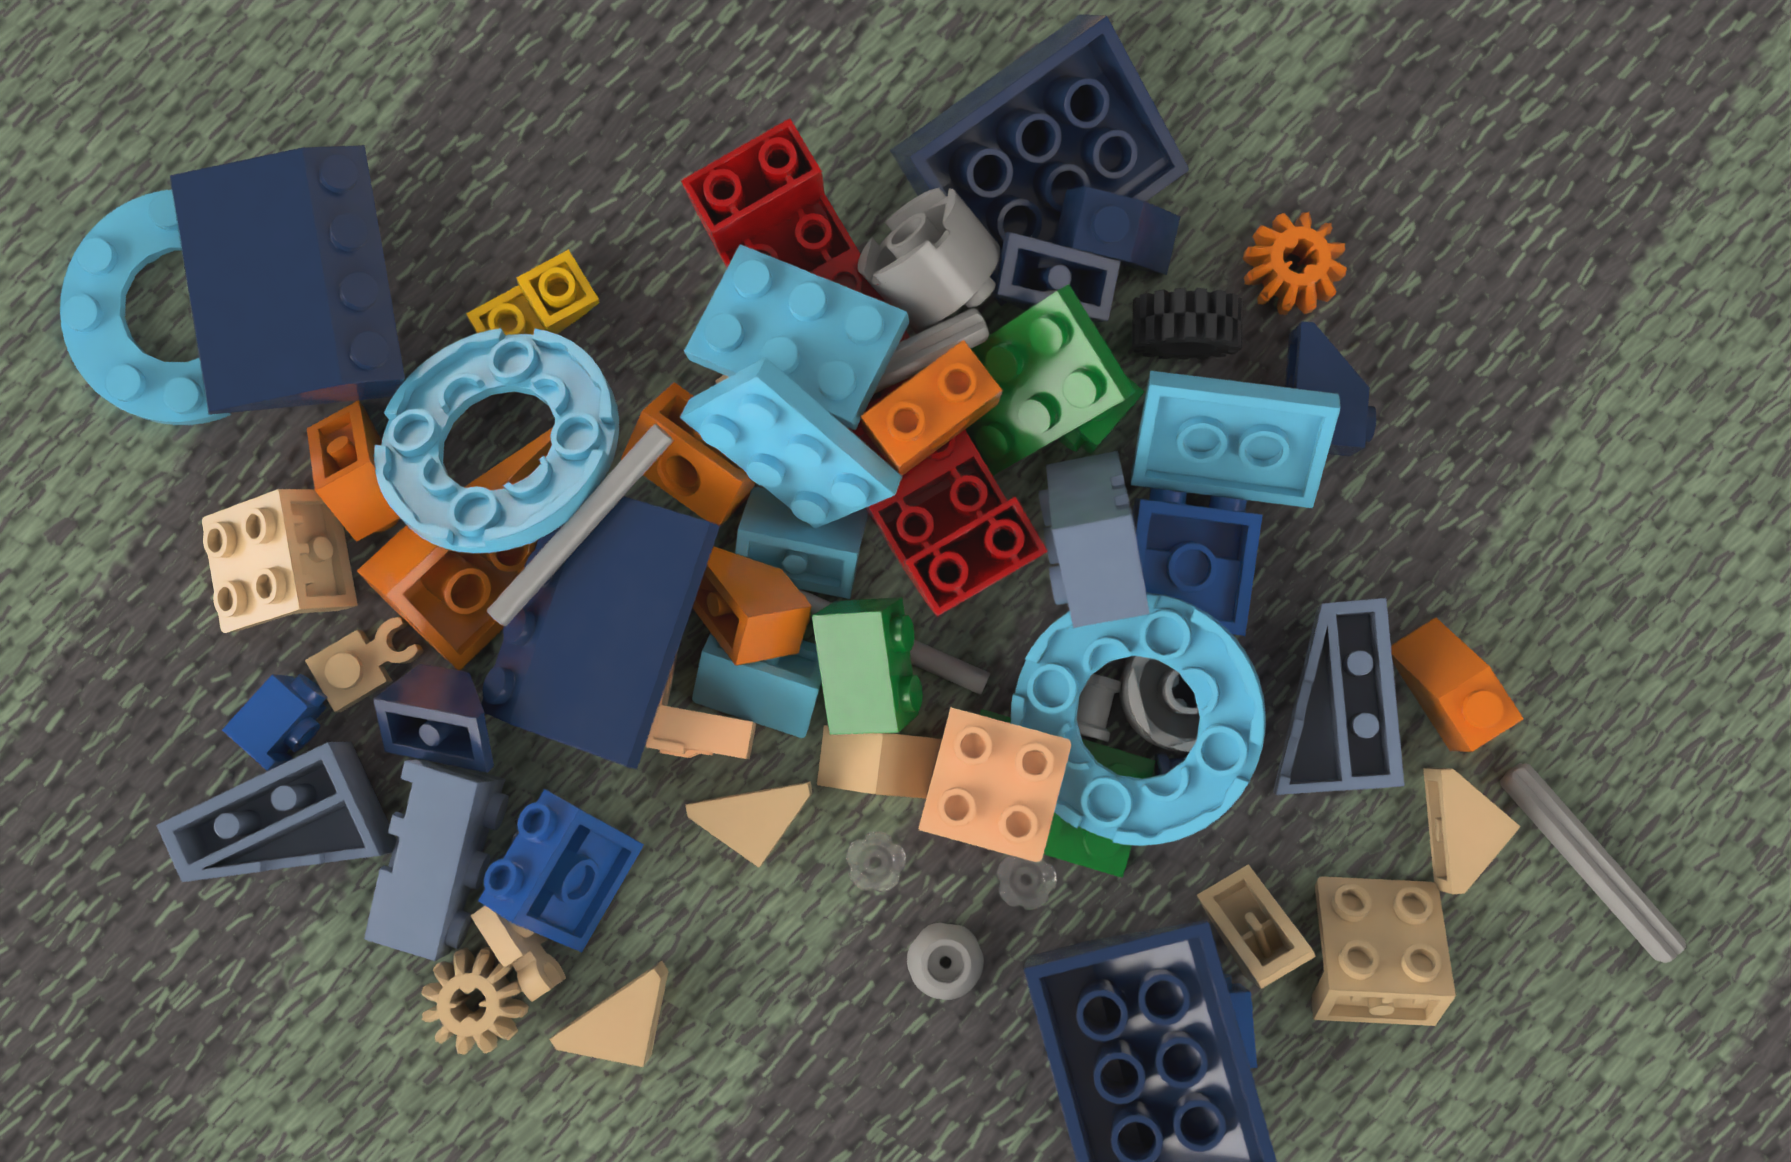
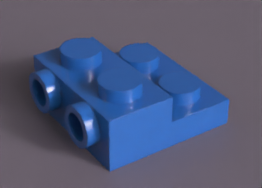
(1199, 553)
(559, 871)

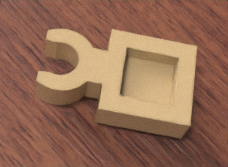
(356, 666)
(522, 948)

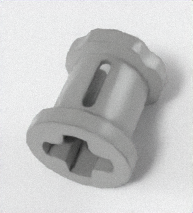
(1095, 706)

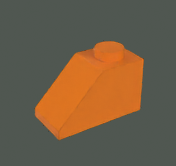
(346, 473)
(751, 608)
(1454, 687)

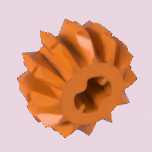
(1311, 247)

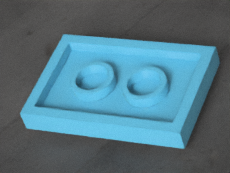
(807, 326)
(1234, 439)
(790, 444)

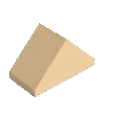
(878, 763)
(751, 820)
(1463, 829)
(1255, 927)
(621, 1025)

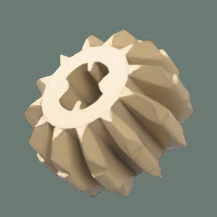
(484, 1023)

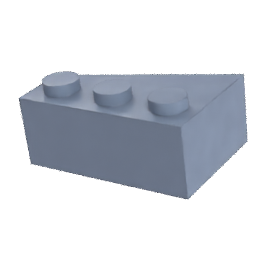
(1092, 540)
(1344, 706)
(288, 817)
(435, 858)

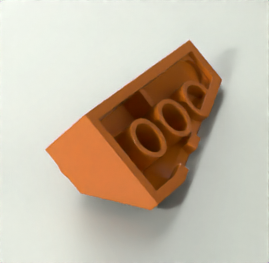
(447, 590)

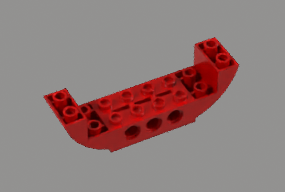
(948, 512)

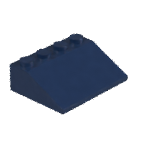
(1047, 125)
(287, 280)
(603, 633)
(1148, 1049)

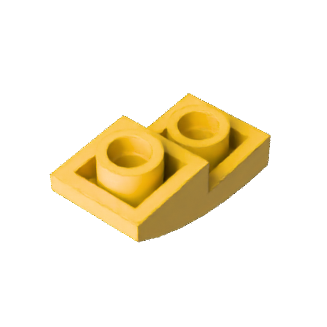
(545, 299)

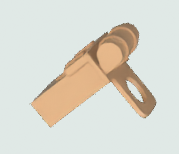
(695, 733)

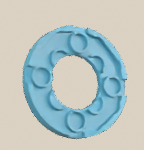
(96, 322)
(450, 382)
(1228, 732)

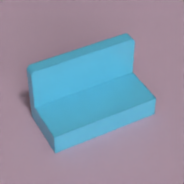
(812, 558)
(766, 692)

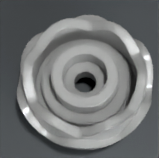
(940, 941)

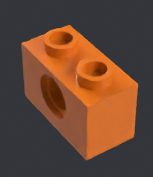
(931, 408)
(689, 466)

